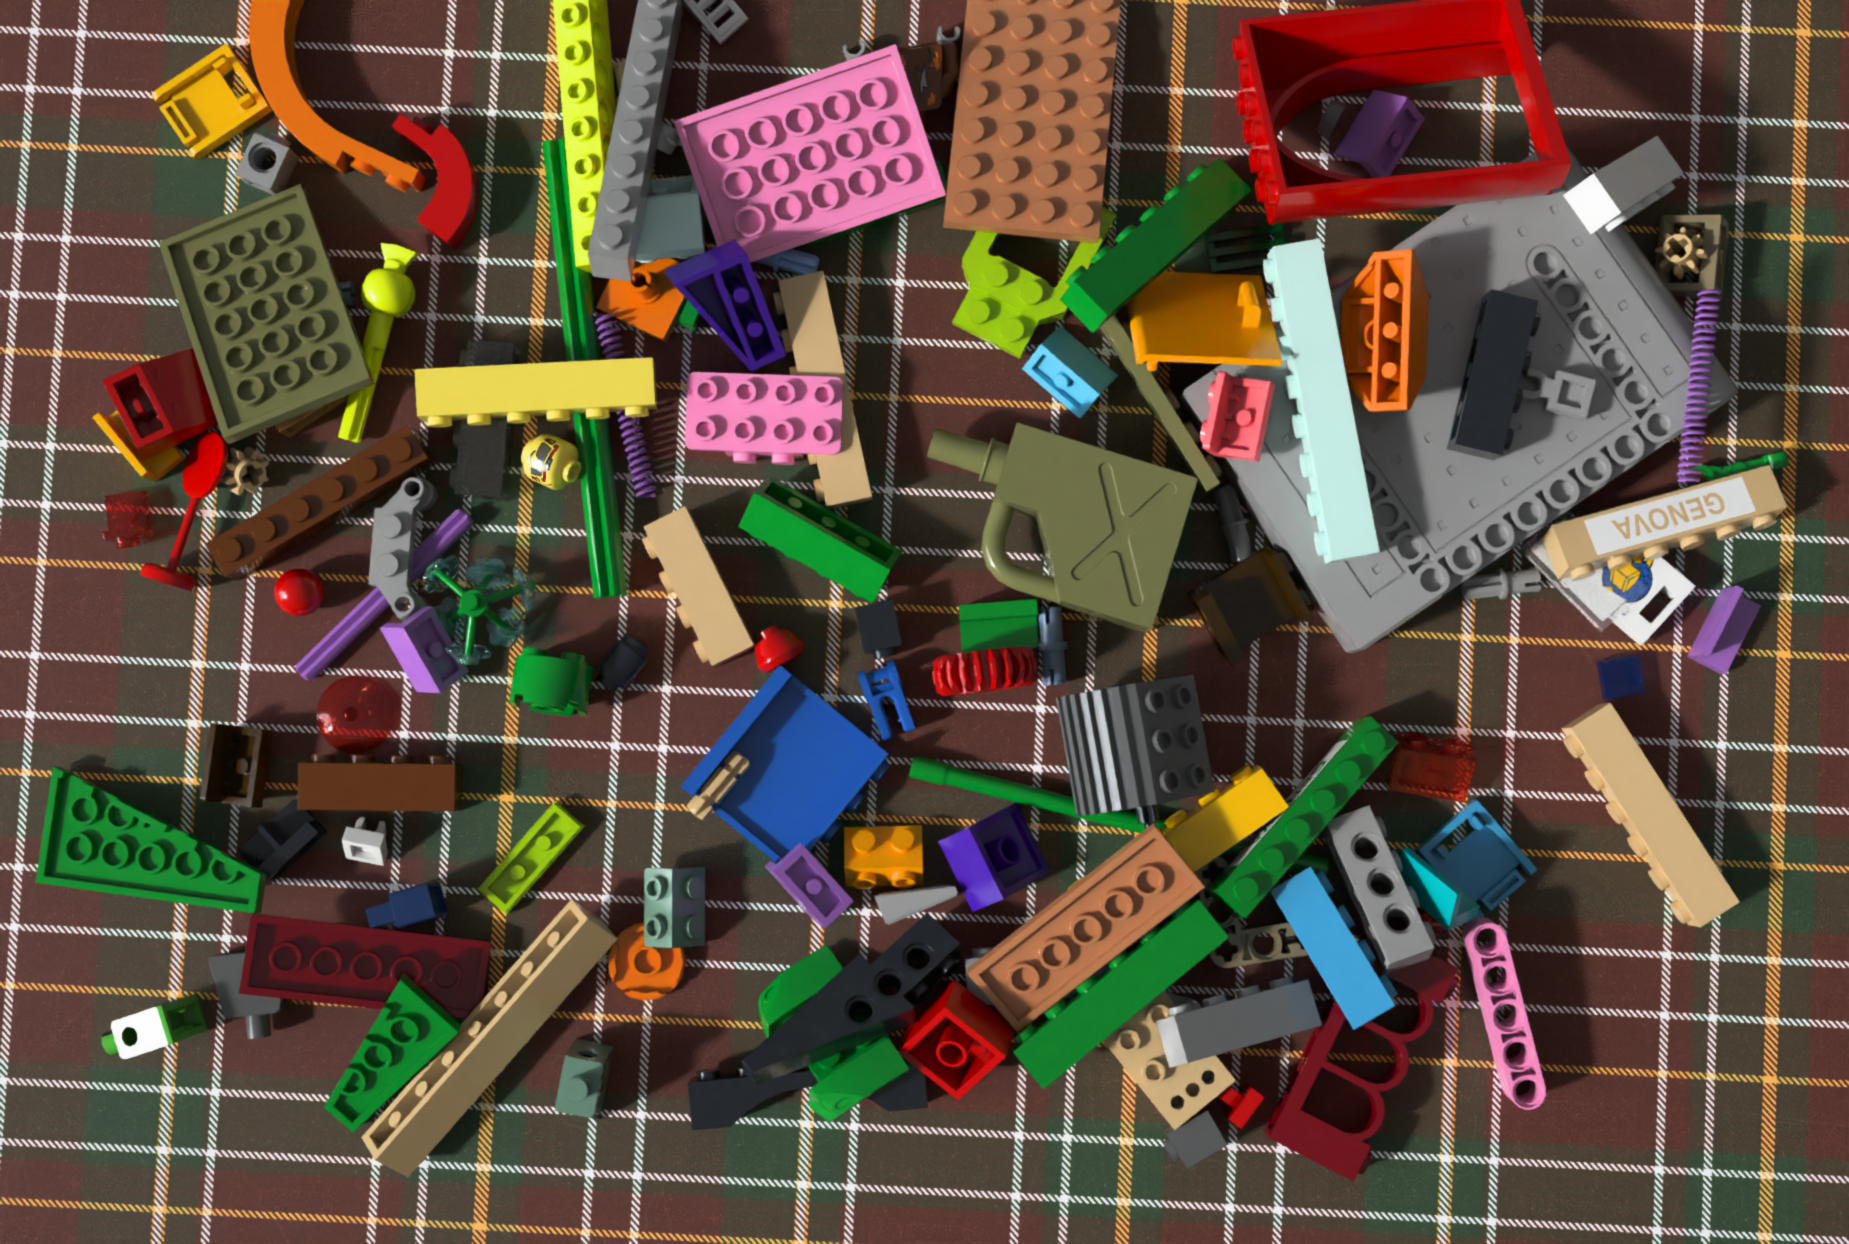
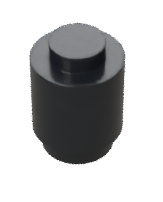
(622, 663)

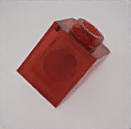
(127, 519)

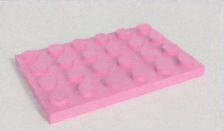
(811, 156)

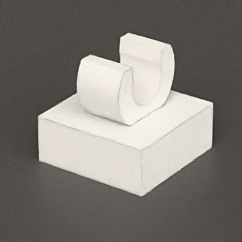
(364, 844)

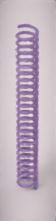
(1695, 384)
(622, 419)

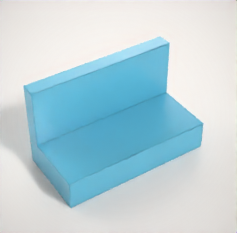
(1069, 371)

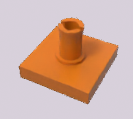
(647, 301)

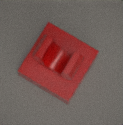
(1241, 1103)

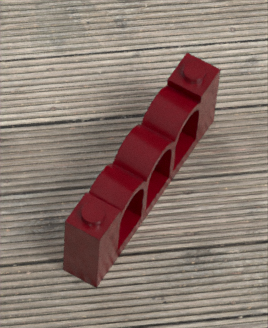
(1316, 1138)

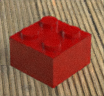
(956, 1040)

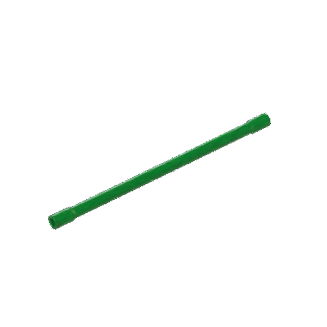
(944, 774)

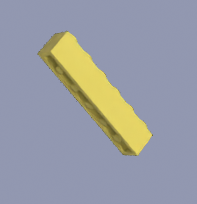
(536, 390)

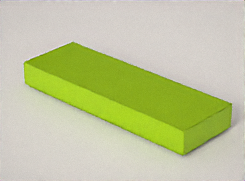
(531, 857)

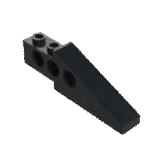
(826, 1022)

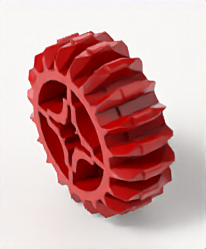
(984, 671)

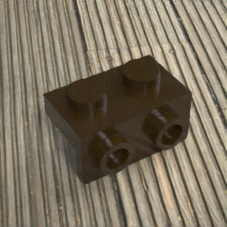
(236, 765)

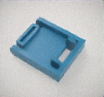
(1481, 861)

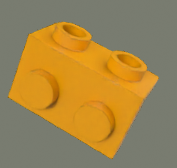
(883, 856)

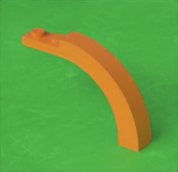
(273, 56)

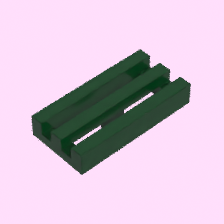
(1241, 234)

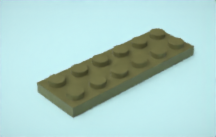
(1164, 407)

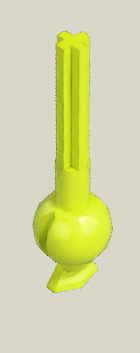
(388, 296)

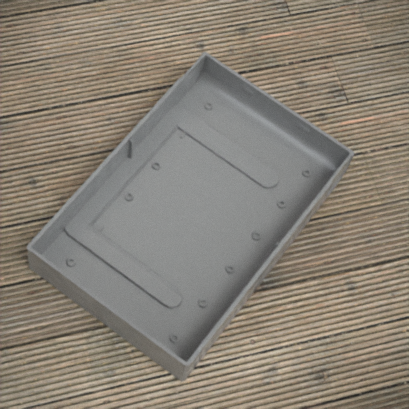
(1455, 512)

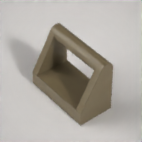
(1715, 245)

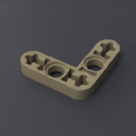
(1243, 937)

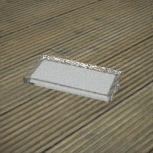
(1598, 597)

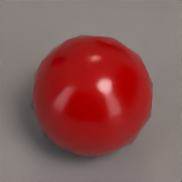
(299, 592)

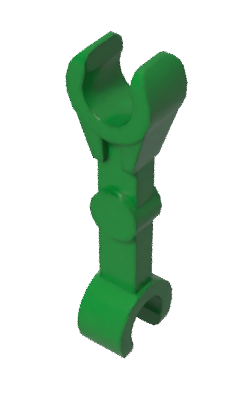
(1775, 460)

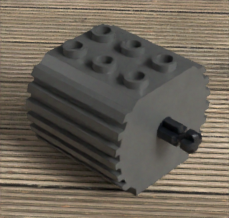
(1135, 747)

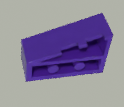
(730, 300)

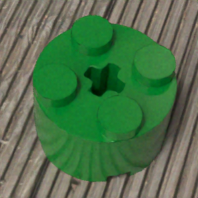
(551, 683)

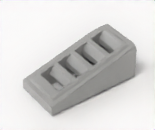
(904, 903)

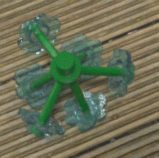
(461, 615)

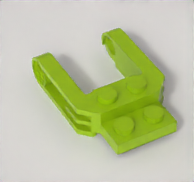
(1009, 301)

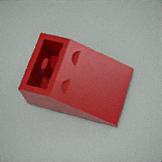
(162, 401)

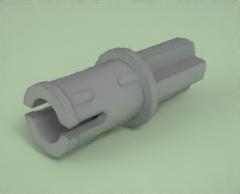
(1501, 583)

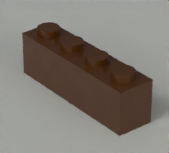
(380, 785)

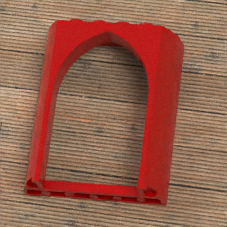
(1322, 54)

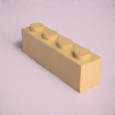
(699, 587)

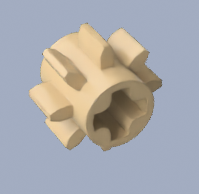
(1673, 245)
(244, 471)

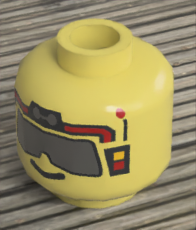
(551, 461)

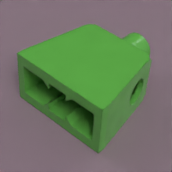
(155, 1028)

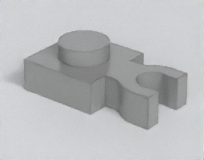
(1565, 392)

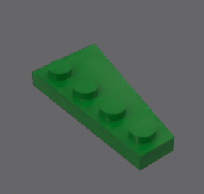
(396, 1047)

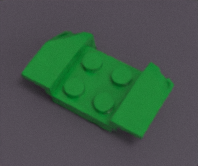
(846, 1076)

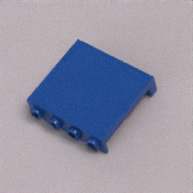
(801, 768)

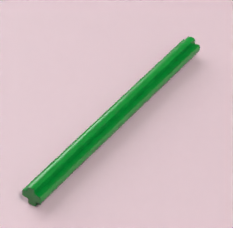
(583, 345)

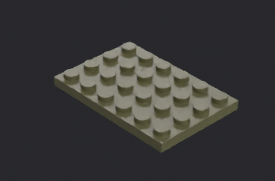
(265, 314)

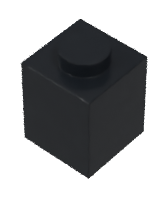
(878, 629)

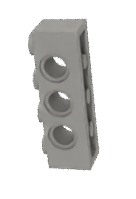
(1392, 947)

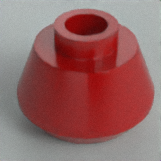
(777, 648)

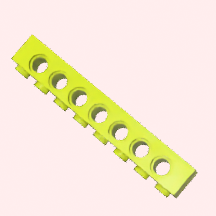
(586, 108)

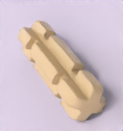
(718, 785)

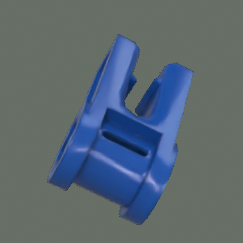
(875, 695)

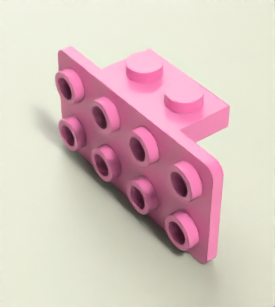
(764, 415)

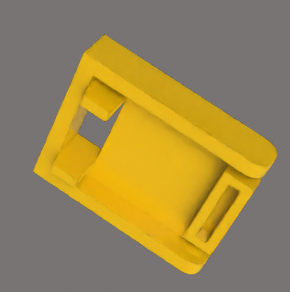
(206, 106)

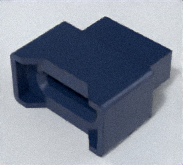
(410, 907)

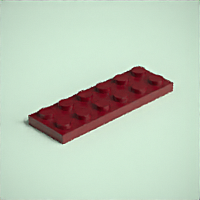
(360, 963)

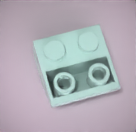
(672, 221)

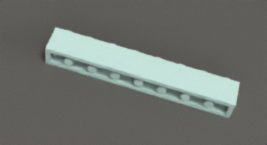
(1321, 401)

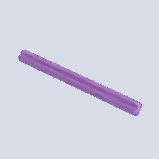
(376, 603)

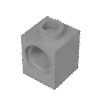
(274, 179)

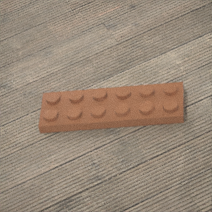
(1085, 927)

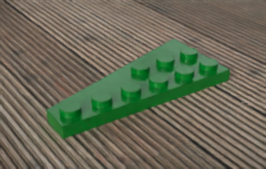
(120, 849)

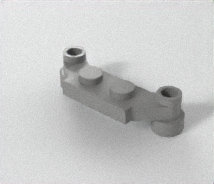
(394, 545)

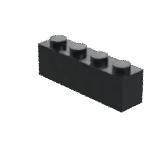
(1493, 375)

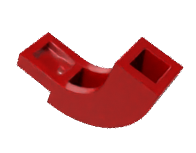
(457, 191)

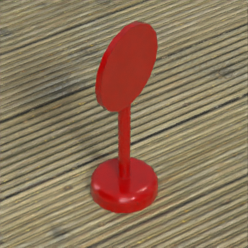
(200, 477)

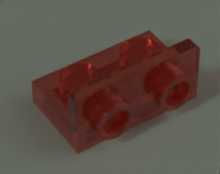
(1431, 767)

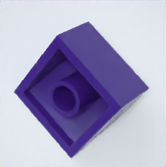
(994, 857)

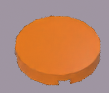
(643, 970)

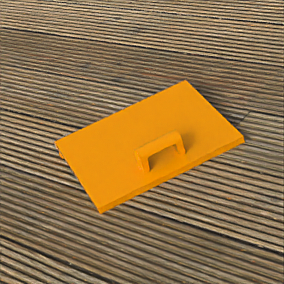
(1203, 321)

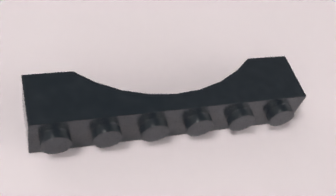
(725, 1098)

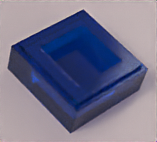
(1620, 677)

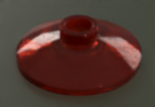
(374, 714)

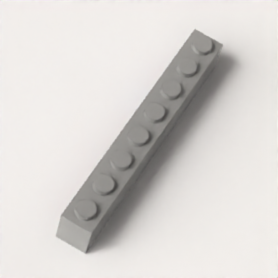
(634, 139)

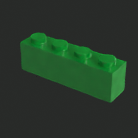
(820, 538)

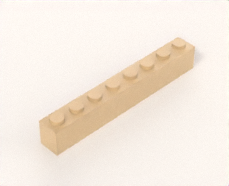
(489, 1039)

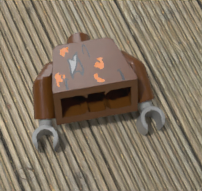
(929, 70)

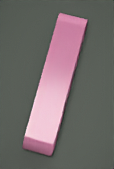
(1514, 1028)

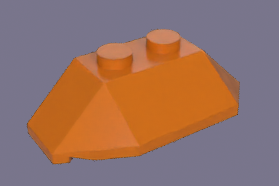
(1386, 331)

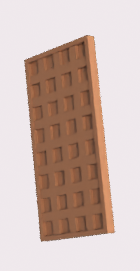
(1033, 118)

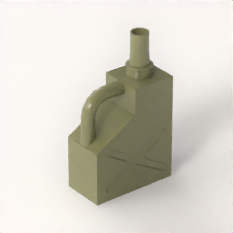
(1099, 515)

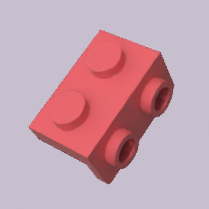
(1237, 417)

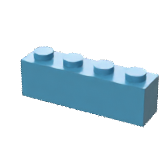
(1333, 948)

